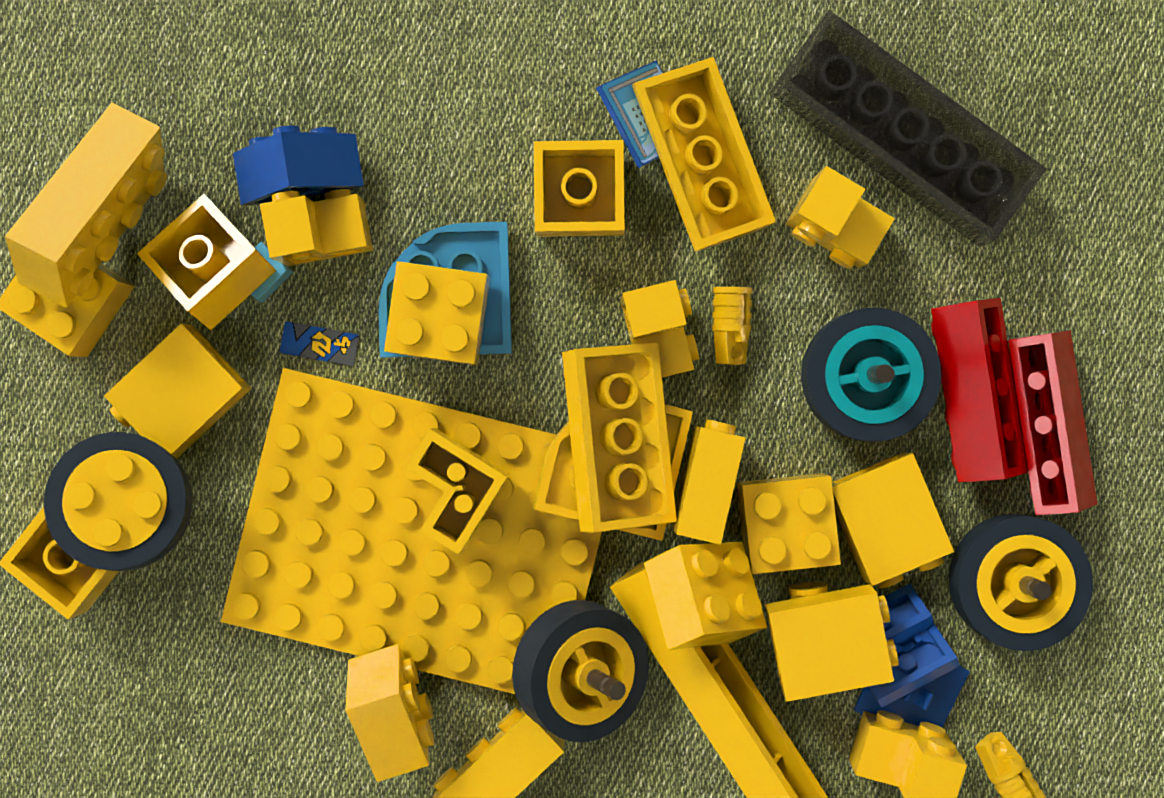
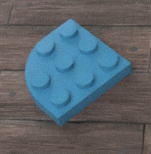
(465, 247)

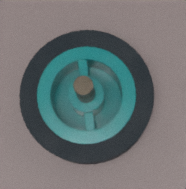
(871, 374)

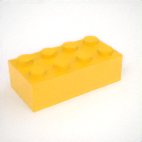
(88, 206)

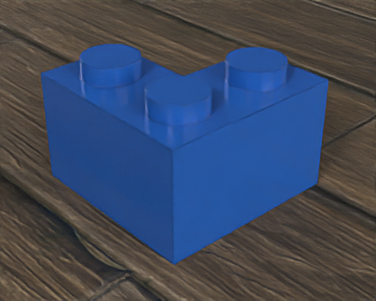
(297, 162)

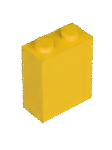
(177, 391)
(708, 482)
(890, 520)
(831, 642)

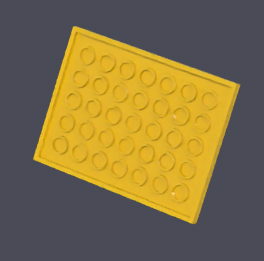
(340, 548)

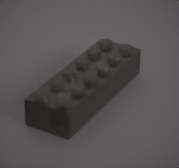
(907, 130)

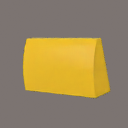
(704, 154)
(619, 437)

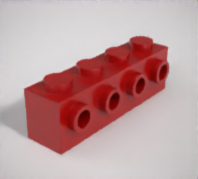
(979, 391)
(1052, 423)

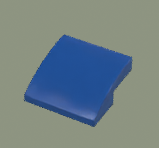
(919, 647)

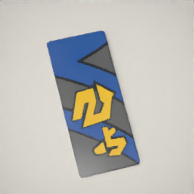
(319, 343)

